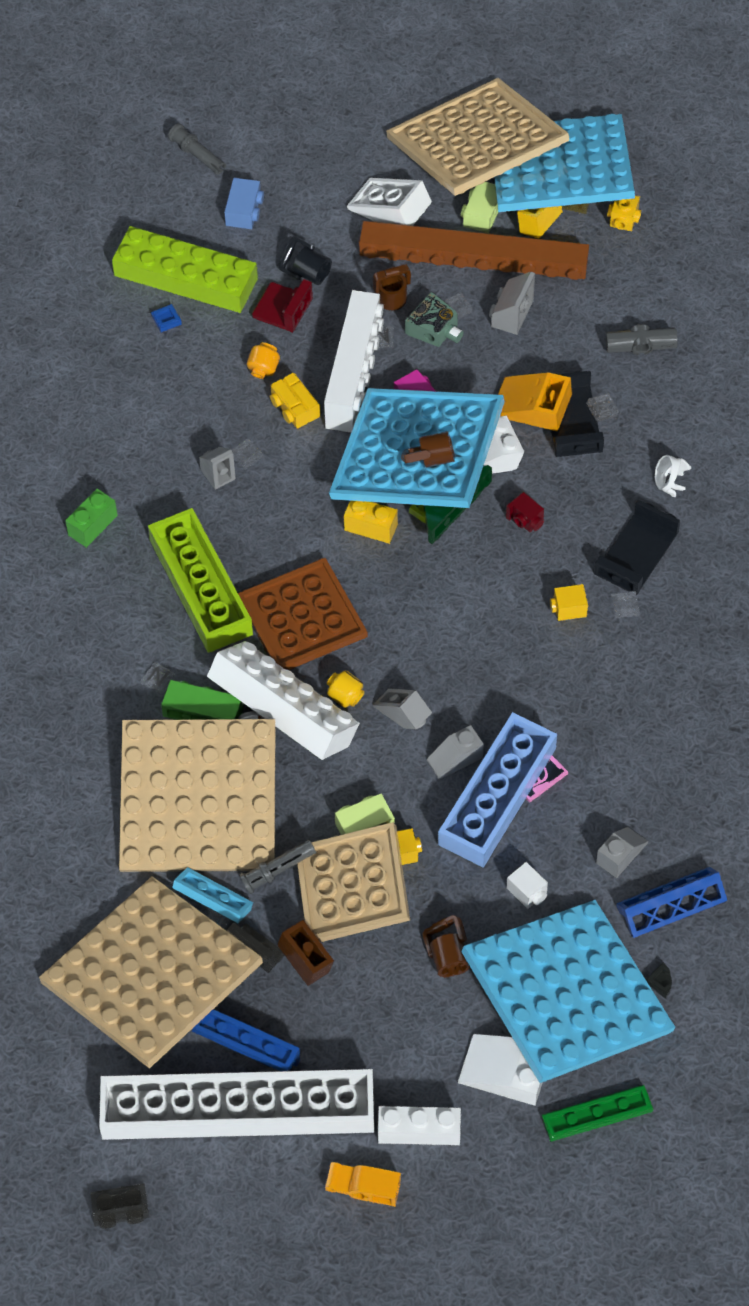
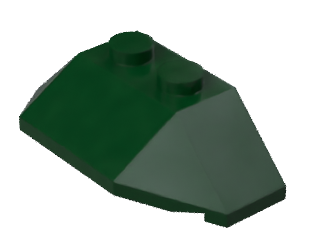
(441, 517)

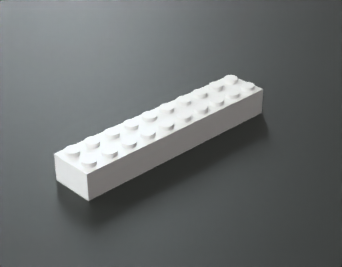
(236, 1104)

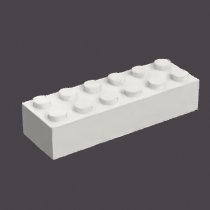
(353, 360)
(283, 697)

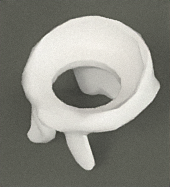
(675, 467)

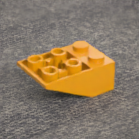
(536, 399)

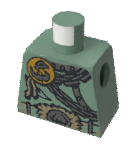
(433, 322)

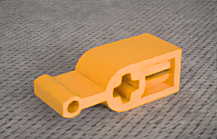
(364, 1183)

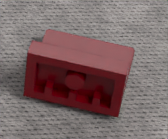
(283, 305)

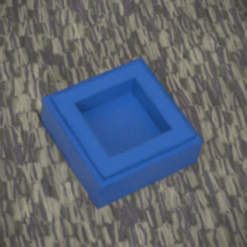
(166, 318)

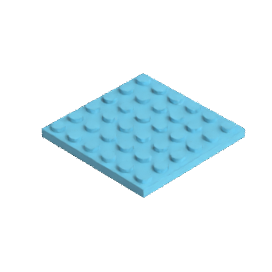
(580, 171)
(394, 422)
(567, 990)

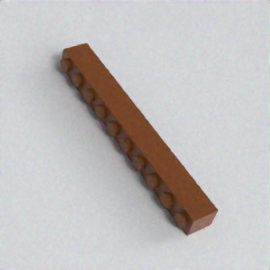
(474, 250)

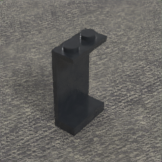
(578, 428)
(638, 548)

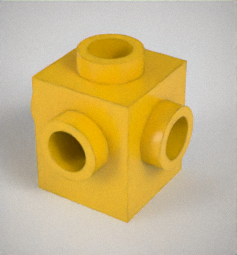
(624, 213)

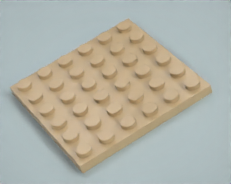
(477, 136)
(197, 795)
(151, 971)

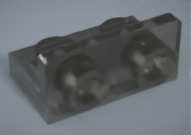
(258, 943)
(119, 1206)

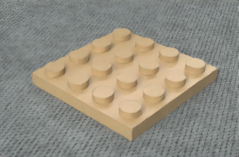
(354, 883)

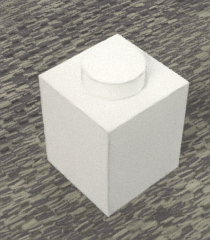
(527, 886)

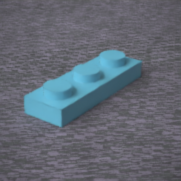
(212, 895)

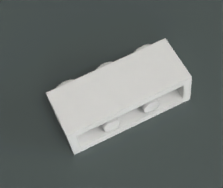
(419, 1125)

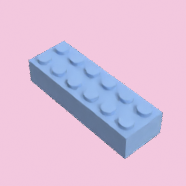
(497, 790)

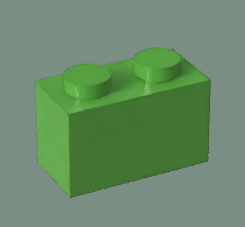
(91, 517)

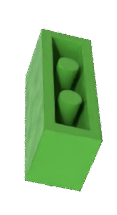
(199, 703)

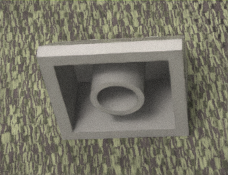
(513, 303)

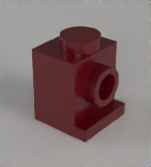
(525, 513)

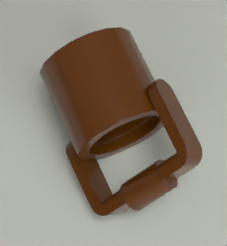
(392, 286)
(433, 449)
(447, 948)

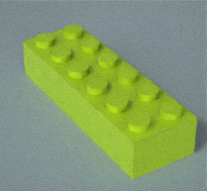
(185, 269)
(200, 580)

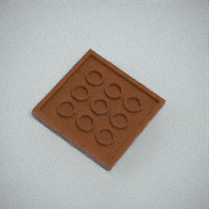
(303, 615)

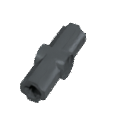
(641, 340)

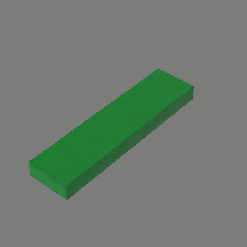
(597, 1113)

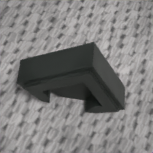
(661, 980)

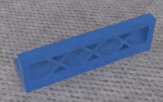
(666, 894)
(248, 1041)

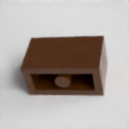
(305, 952)

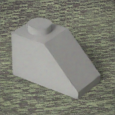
(218, 466)
(404, 708)
(456, 752)
(620, 851)

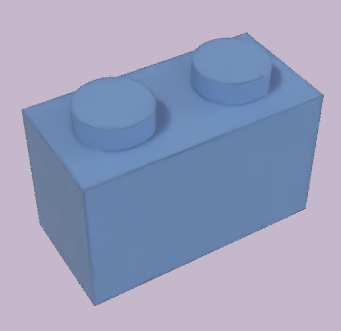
(243, 203)

